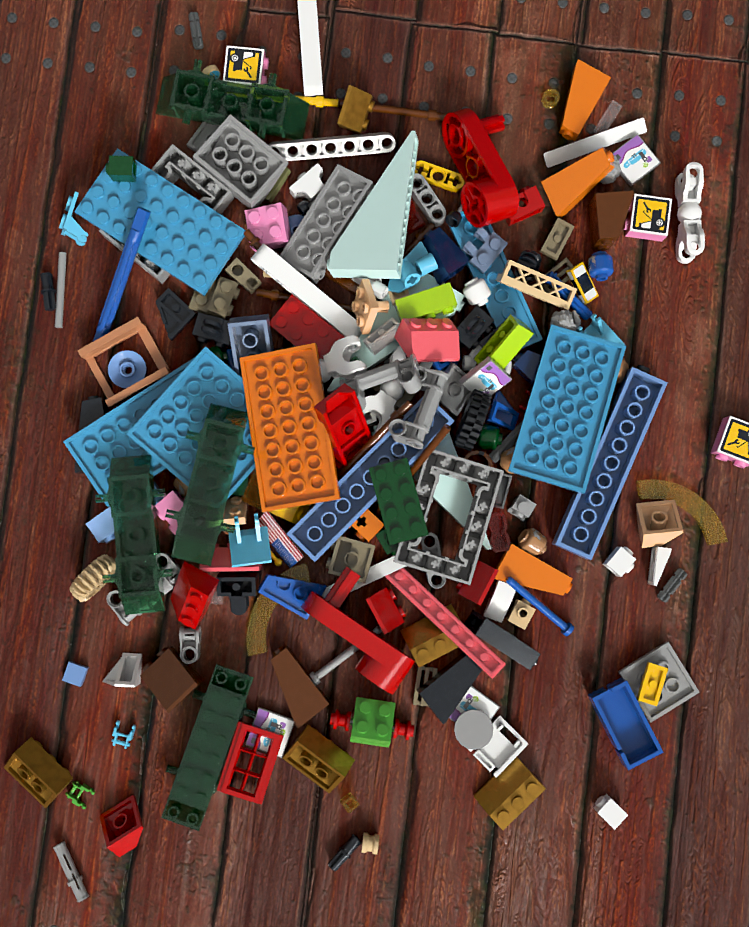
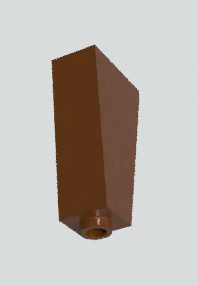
(299, 689)

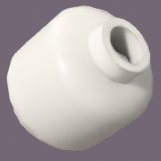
(476, 291)

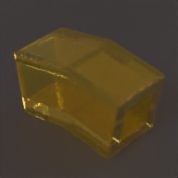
(352, 806)

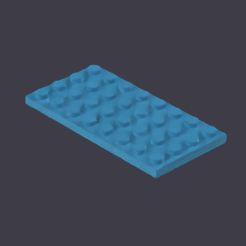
(181, 230)
(567, 409)
(108, 435)

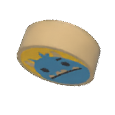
(212, 70)

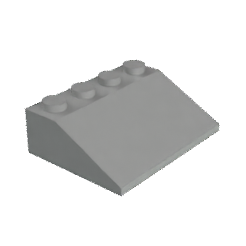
(241, 162)

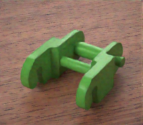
(75, 799)

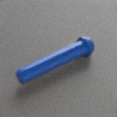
(581, 309)

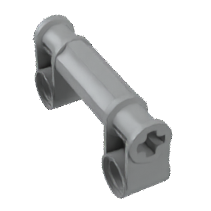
(405, 370)
(414, 433)
(168, 584)

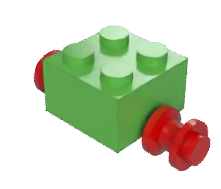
(372, 723)

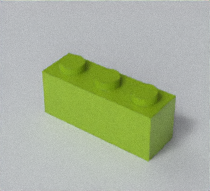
(427, 303)
(505, 342)

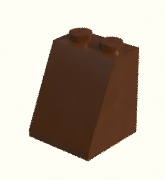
(607, 216)
(170, 678)

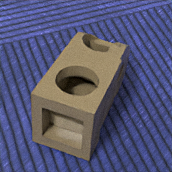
(243, 276)

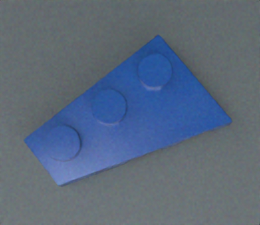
(289, 592)

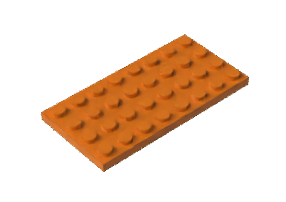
(290, 442)

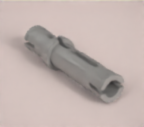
(80, 893)

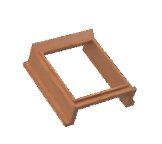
(112, 339)

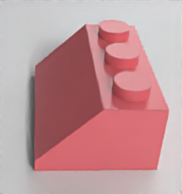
(429, 339)
(222, 562)

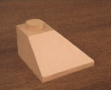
(658, 522)

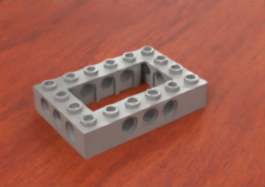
(177, 165)
(487, 482)

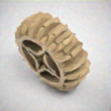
(90, 579)

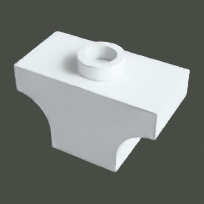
(308, 184)

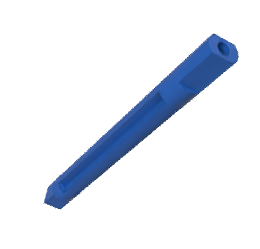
(122, 272)

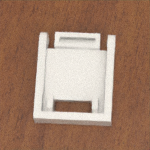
(500, 750)

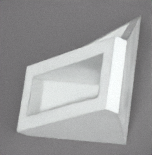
(126, 671)

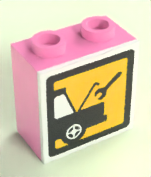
(245, 65)
(648, 217)
(732, 442)

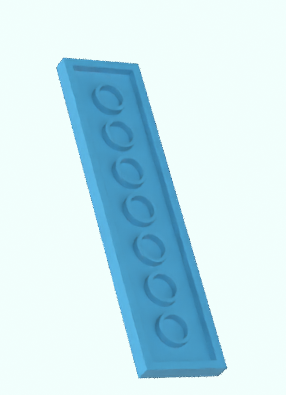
(503, 298)

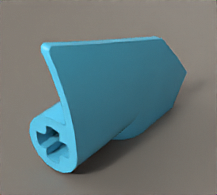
(414, 266)

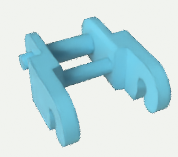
(116, 733)

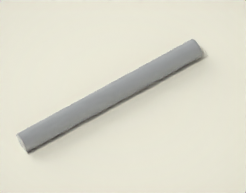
(60, 290)

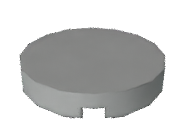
(473, 729)

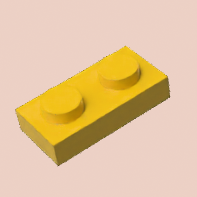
(652, 684)

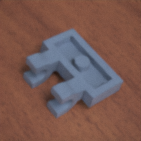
(488, 252)

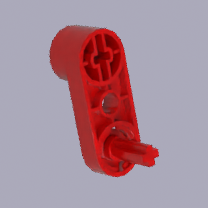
(489, 188)
(382, 661)

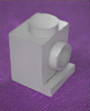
(521, 507)

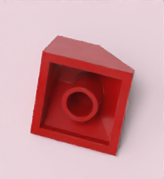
(122, 826)

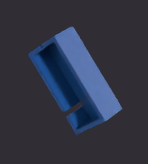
(625, 723)

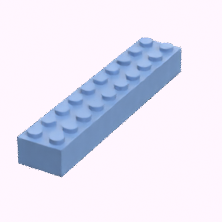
(616, 452)
(330, 519)

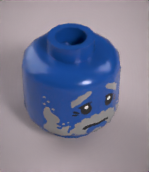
(600, 266)

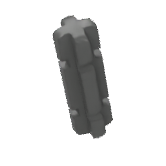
(195, 30)
(671, 586)

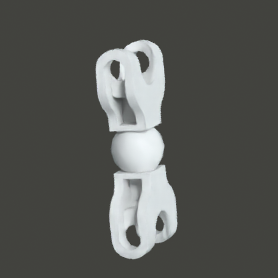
(689, 213)
(338, 362)
(383, 402)

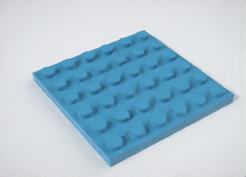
(185, 408)

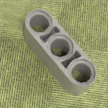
(428, 208)
(436, 550)

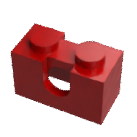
(533, 205)

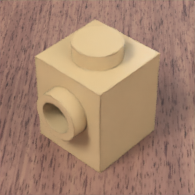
(520, 613)

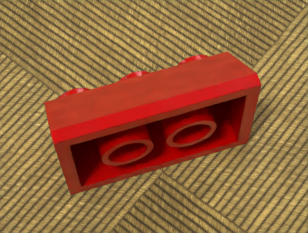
(192, 594)

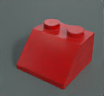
(480, 584)
(385, 610)

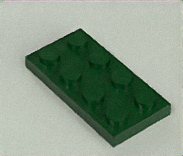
(398, 501)

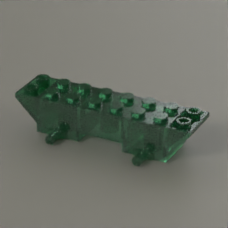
(258, 107)
(209, 485)
(136, 534)
(208, 746)

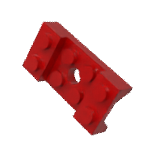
(338, 412)

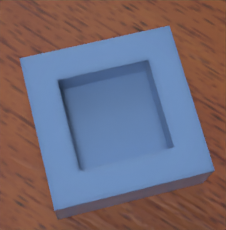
(75, 673)

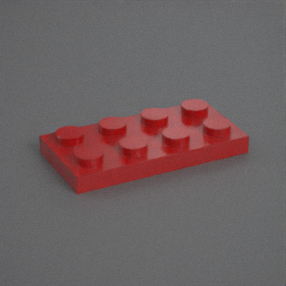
(304, 326)

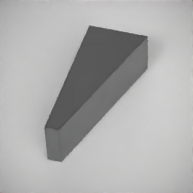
(503, 490)

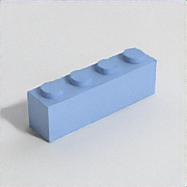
(103, 526)

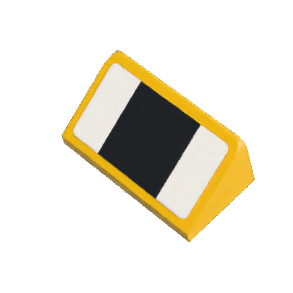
(581, 280)

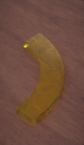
(688, 501)
(262, 612)

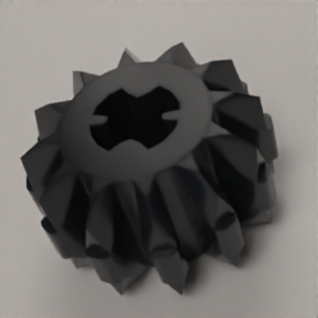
(531, 260)

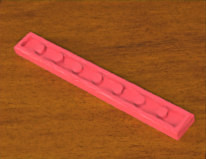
(446, 622)

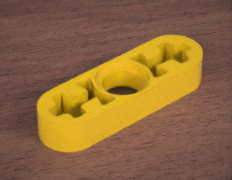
(452, 176)

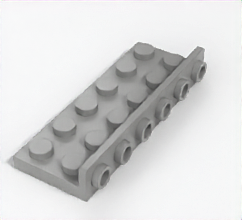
(326, 222)

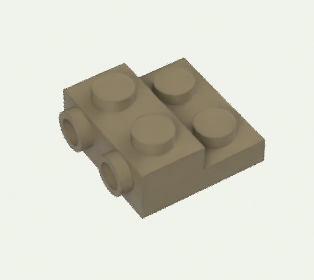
(217, 299)
(352, 554)

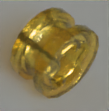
(552, 92)

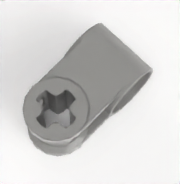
(189, 642)

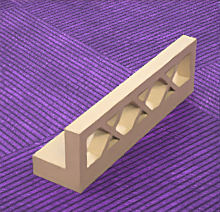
(531, 290)

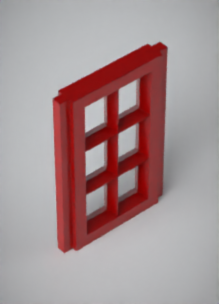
(234, 752)

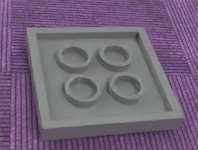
(677, 685)

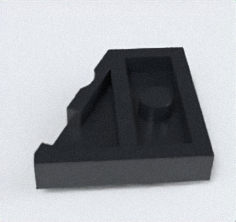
(174, 313)

